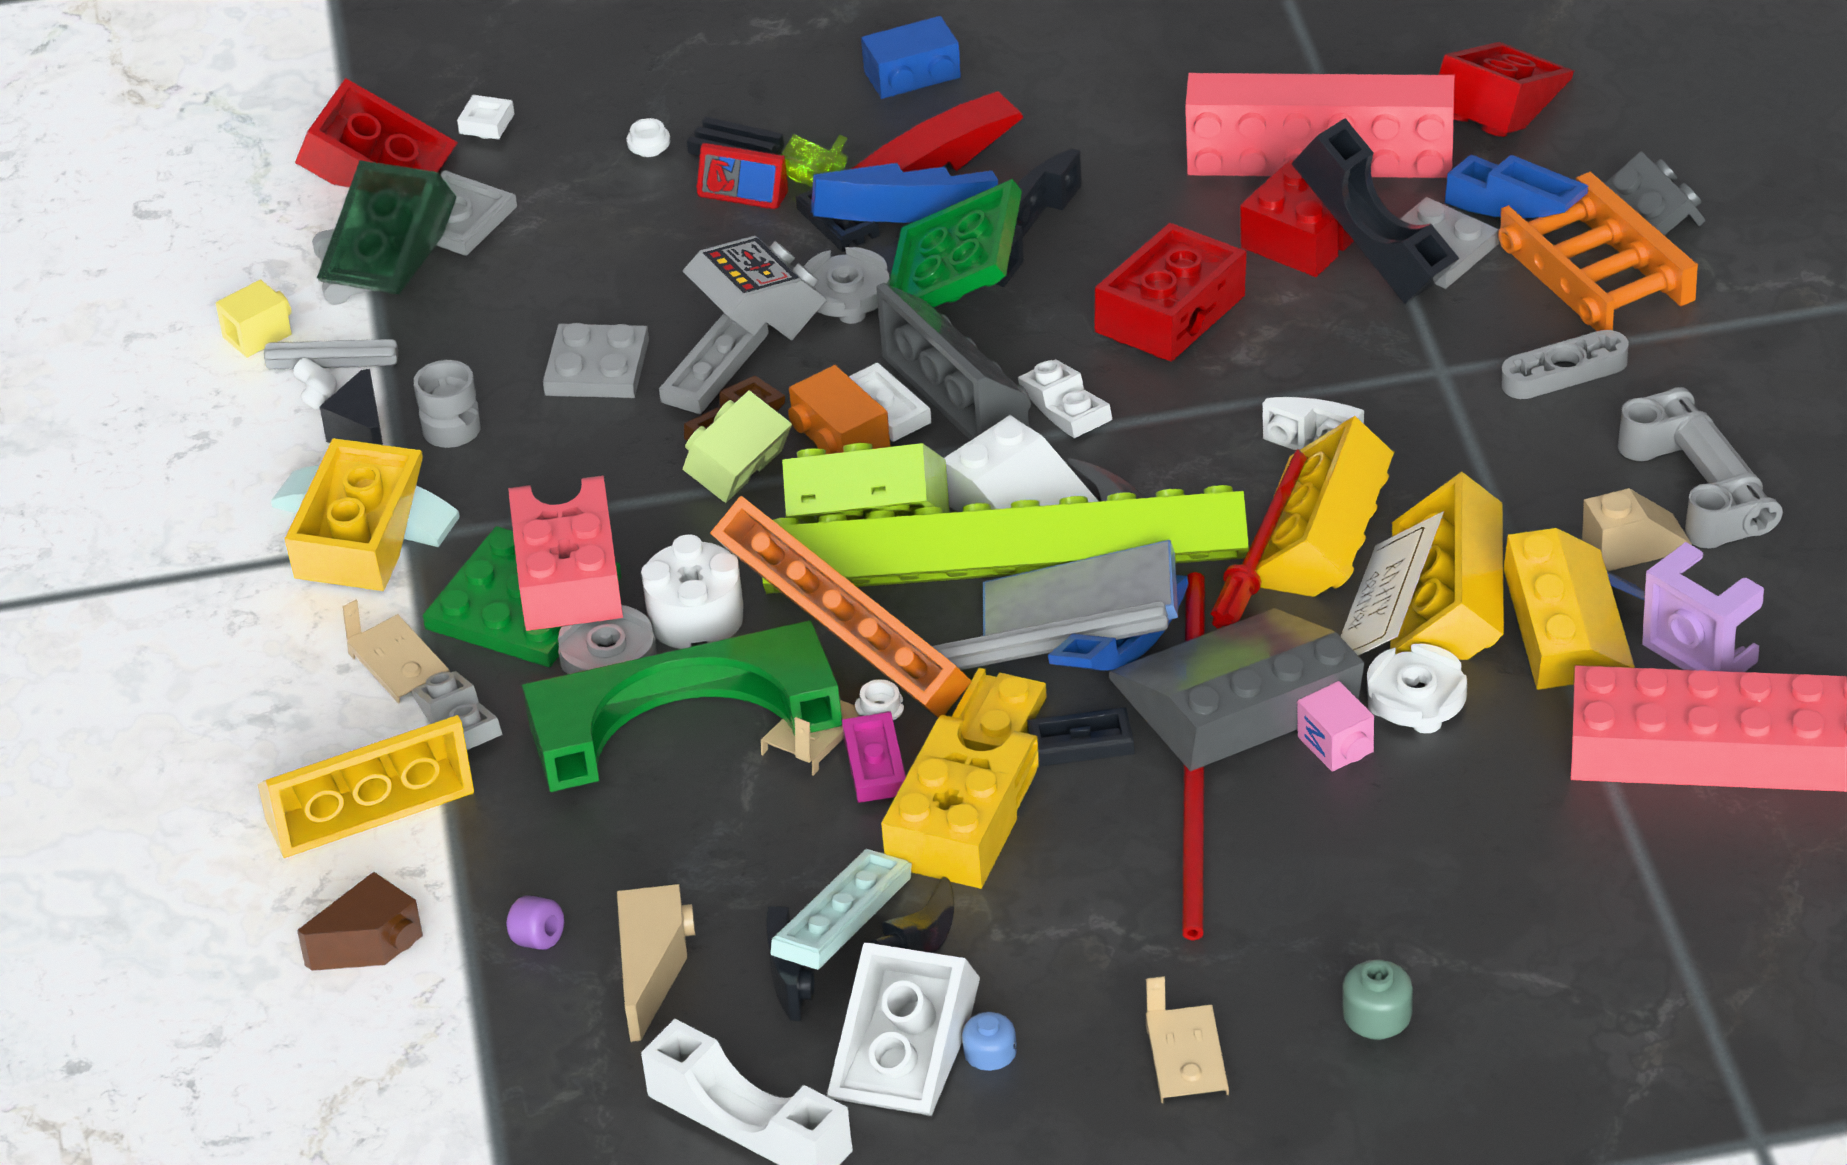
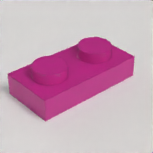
(873, 756)

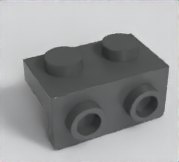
(1651, 193)

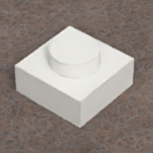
(485, 117)

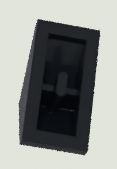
(353, 412)

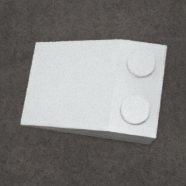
(1010, 466)
(902, 1028)

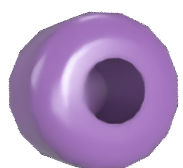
(535, 922)

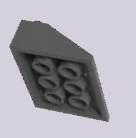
(1236, 684)

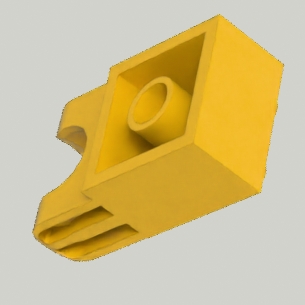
(959, 804)

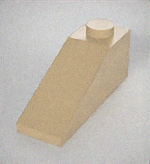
(652, 949)

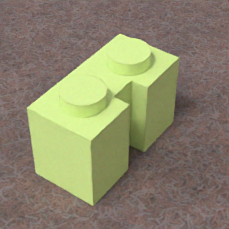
(735, 445)

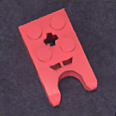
(565, 557)

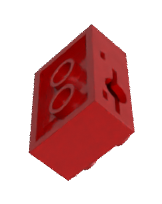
(1170, 291)

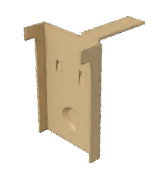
(391, 652)
(804, 744)
(1183, 1046)

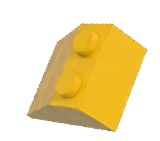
(354, 515)

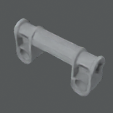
(1733, 495)

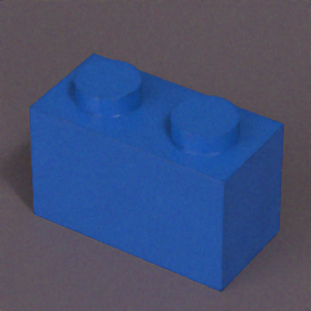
(911, 57)

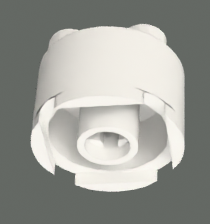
(693, 593)

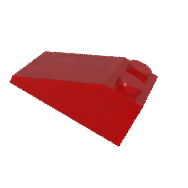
(1502, 86)
(368, 129)

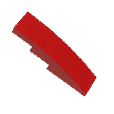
(950, 136)

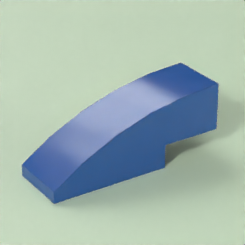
(1524, 186)

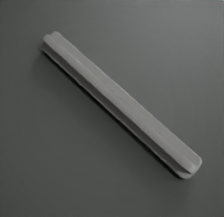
(1046, 637)

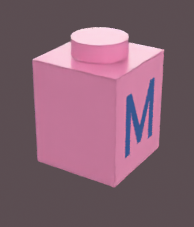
(1335, 726)

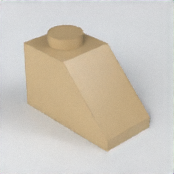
(1630, 529)

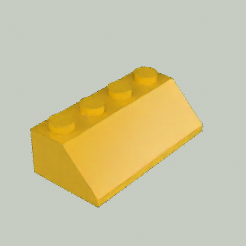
(1326, 512)
(1462, 578)
(367, 787)

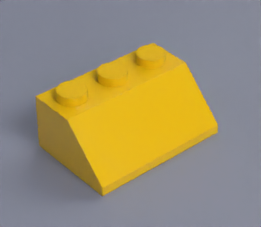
(1563, 606)

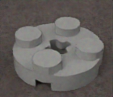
(849, 282)
(631, 636)

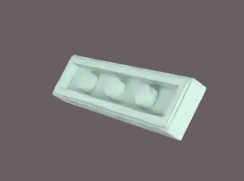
(841, 909)

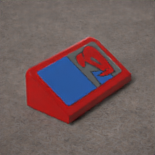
(742, 176)

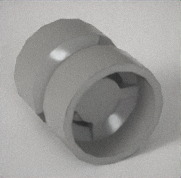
(447, 403)

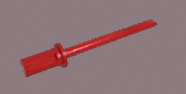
(1242, 580)

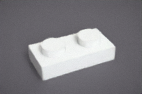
(904, 409)

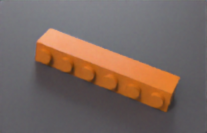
(841, 607)

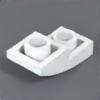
(1062, 398)
(1300, 421)

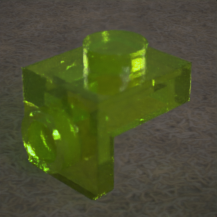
(807, 158)

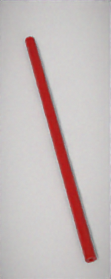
(1193, 789)

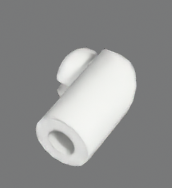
(319, 381)

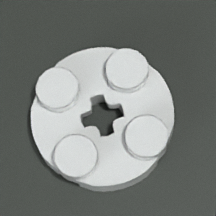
(1416, 707)

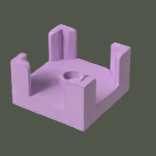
(1694, 624)

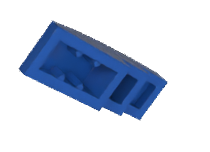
(891, 195)

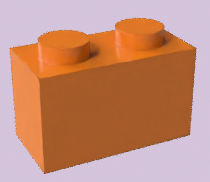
(837, 412)

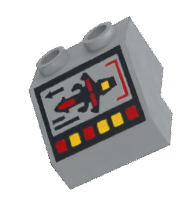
(757, 285)

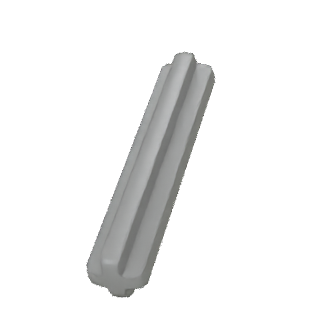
(332, 353)

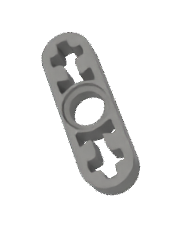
(1535, 373)

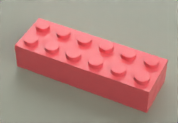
(1262, 120)
(1710, 728)

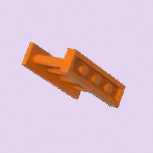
(1612, 223)

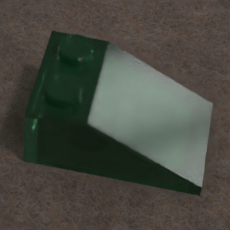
(386, 227)

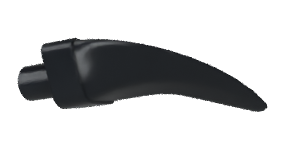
(924, 929)

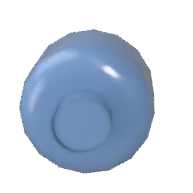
(989, 1041)

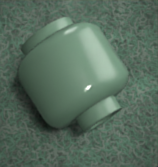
(1377, 999)

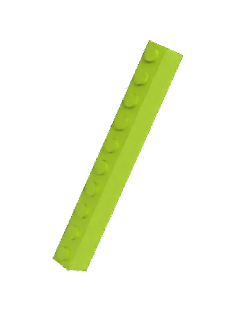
(1022, 537)

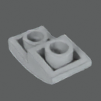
(452, 695)

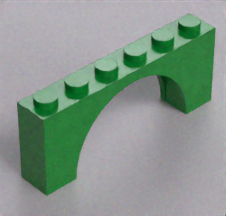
(771, 668)

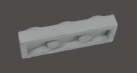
(710, 365)

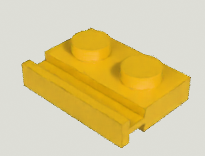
(997, 707)

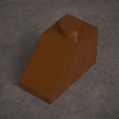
(361, 927)

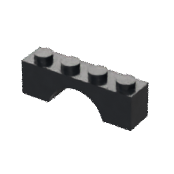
(1340, 175)

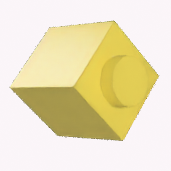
(254, 317)

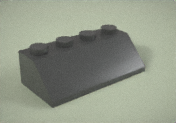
(946, 365)

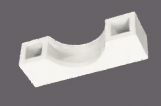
(698, 1081)

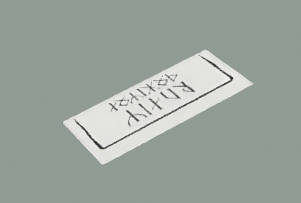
(1388, 587)

